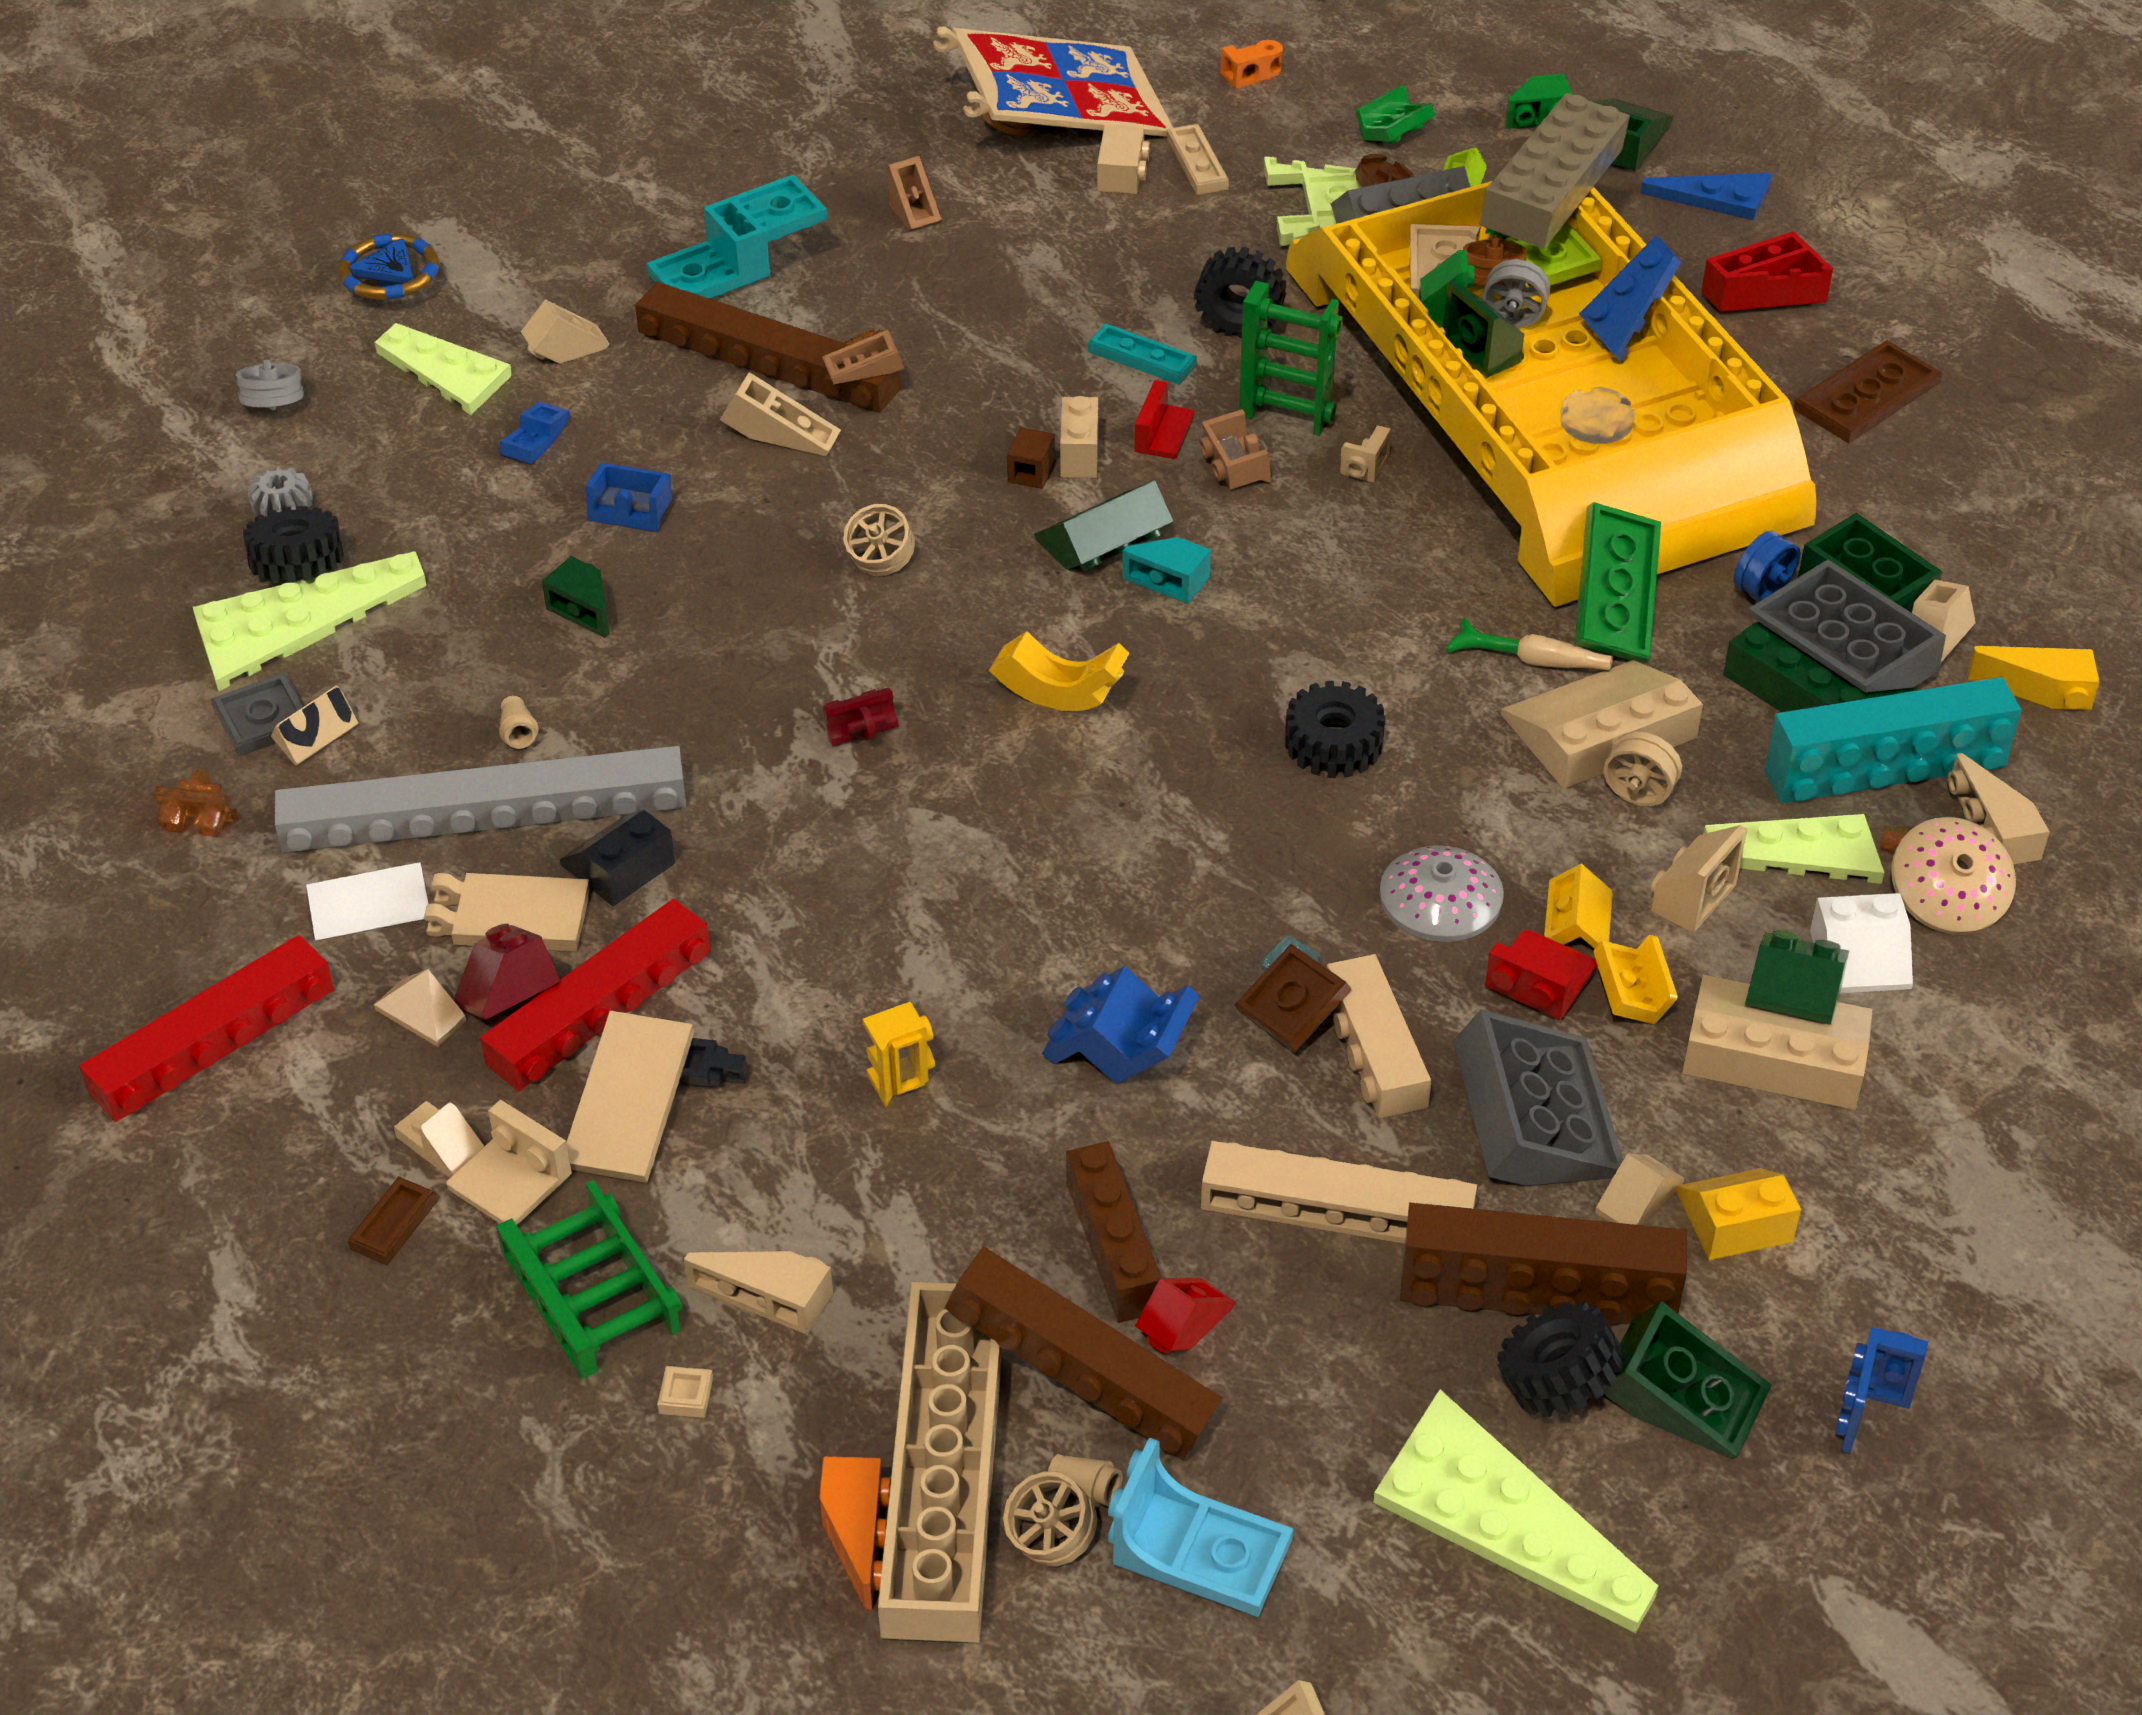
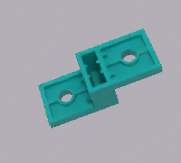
(739, 237)

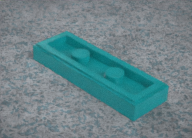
(1142, 353)

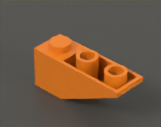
(851, 1512)

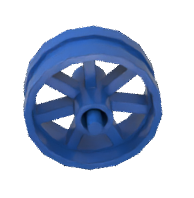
(1766, 565)

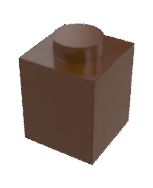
(1031, 458)

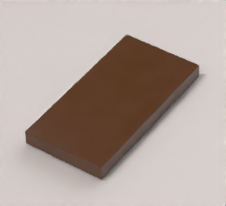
(1867, 391)

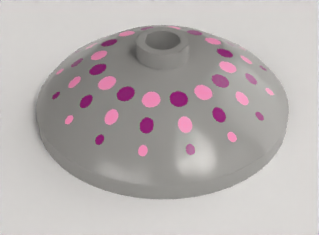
(1441, 893)

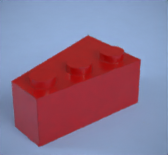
(1767, 275)

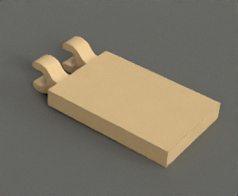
(536, 904)

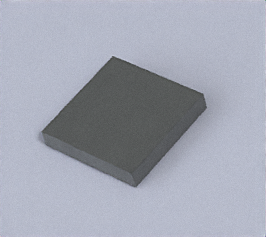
(254, 712)

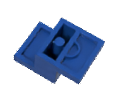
(1120, 1024)

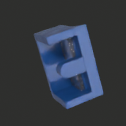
(628, 496)

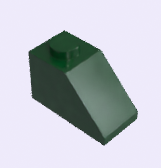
(577, 595)

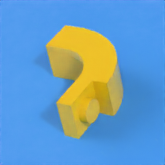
(1054, 681)

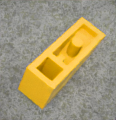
(2040, 675)

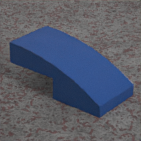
(537, 432)

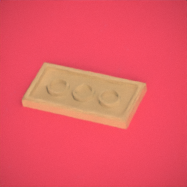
(628, 1096)

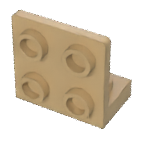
(514, 1168)

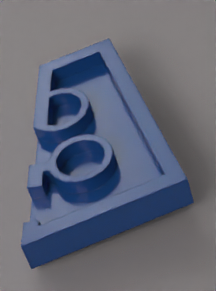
(1625, 300)

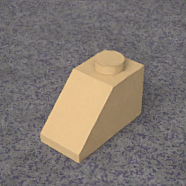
(561, 334)

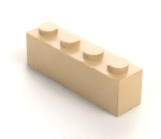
(1379, 1040)

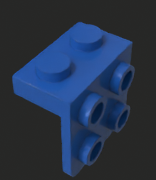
(1881, 1371)

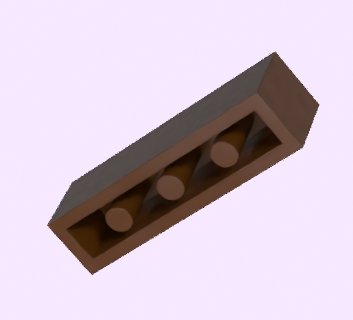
(1112, 1229)

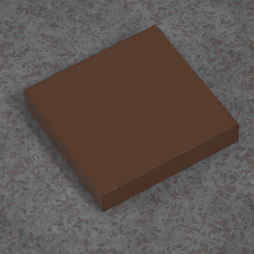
(1293, 997)

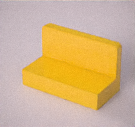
(1578, 907)

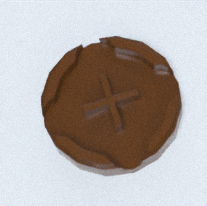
(1375, 170)

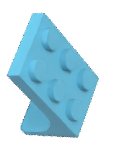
(1193, 1539)

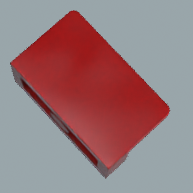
(1160, 426)

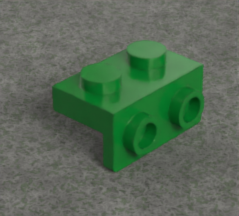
(1392, 116)

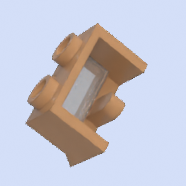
(1234, 451)

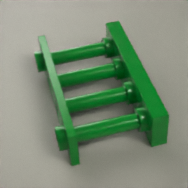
(1256, 366)
(561, 1311)

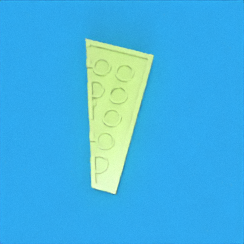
(1487, 1501)

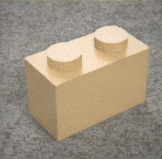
(1122, 159)
(1079, 437)

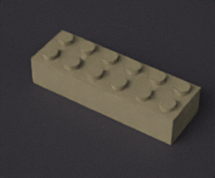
(1554, 170)

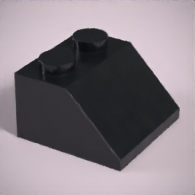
(623, 856)

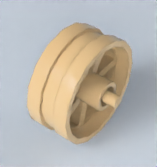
(879, 539)
(1639, 779)
(1050, 1519)

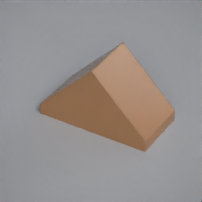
(911, 194)

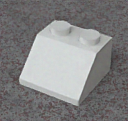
(1874, 933)

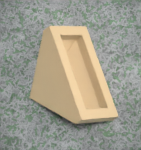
(422, 1007)

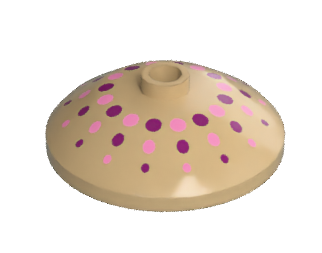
(1942, 892)

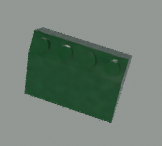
(1787, 675)

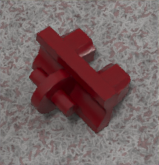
(860, 716)

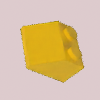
(1741, 1212)

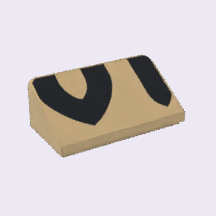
(315, 726)

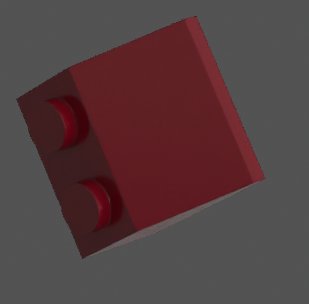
(504, 971)

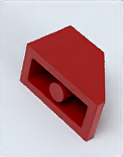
(1182, 1313)

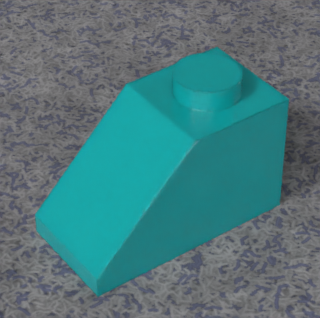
(1168, 567)

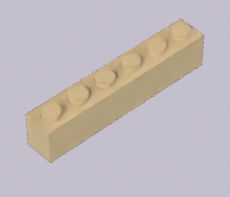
(1321, 1191)

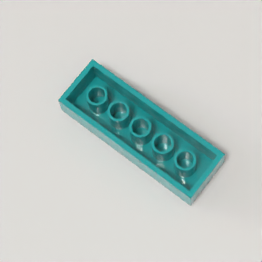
(1890, 739)

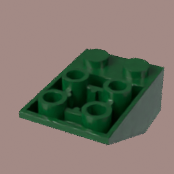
(1642, 132)

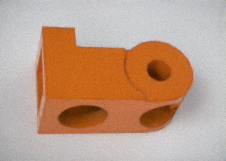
(1251, 63)

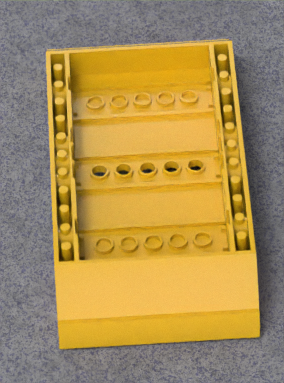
(1710, 430)

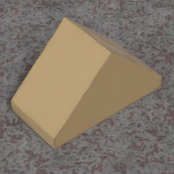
(1637, 1190)

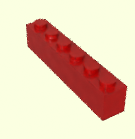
(579, 1005)
(206, 1028)

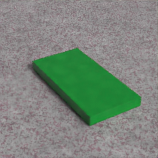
(1618, 583)

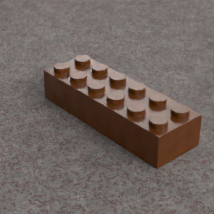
(1539, 1261)

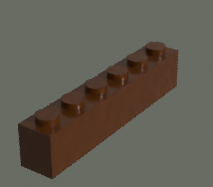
(1082, 1352)

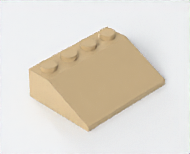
(1582, 721)
(1777, 1049)

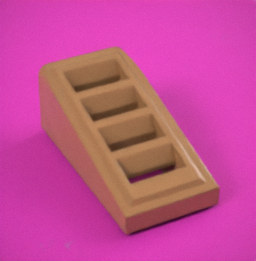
(875, 355)

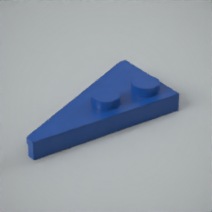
(1728, 194)

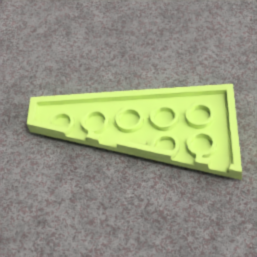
(288, 617)

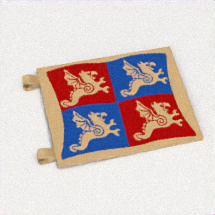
(1055, 81)

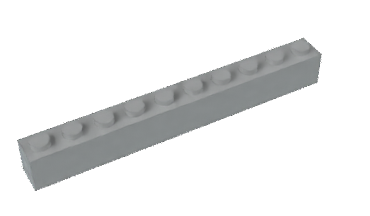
(479, 799)

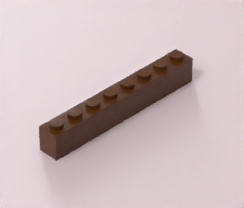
(755, 344)

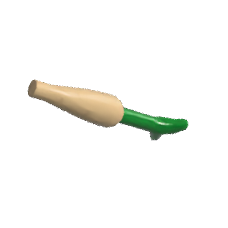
(1531, 649)

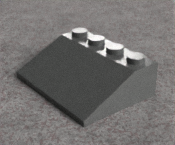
(1853, 629)
(1536, 1102)

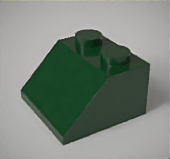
(1480, 331)
(1797, 976)

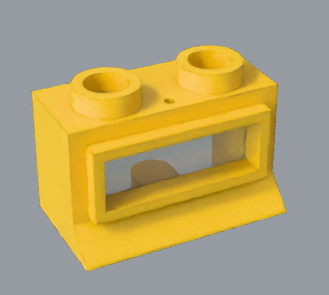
(899, 1051)

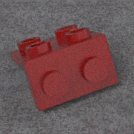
(1539, 972)

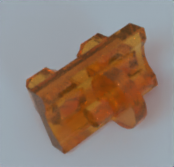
(195, 799)

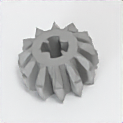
(279, 490)

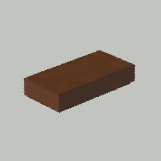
(392, 1220)

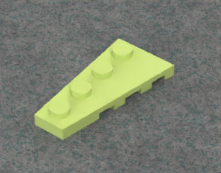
(449, 367)
(1819, 844)

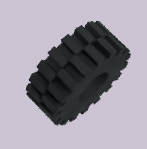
(1234, 268)
(293, 544)
(1334, 748)
(1560, 1358)

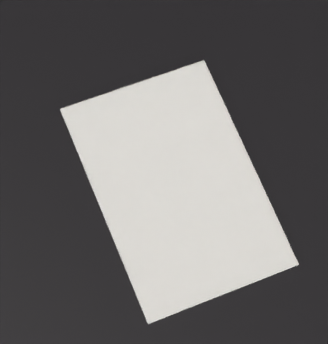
(367, 901)

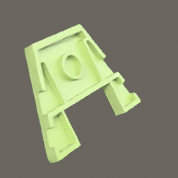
(1320, 190)

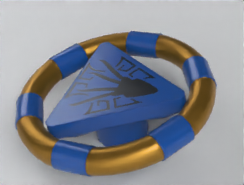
(388, 266)

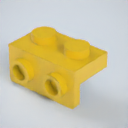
(1636, 979)

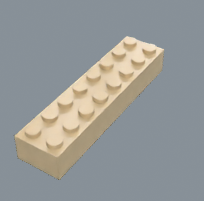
(940, 1476)

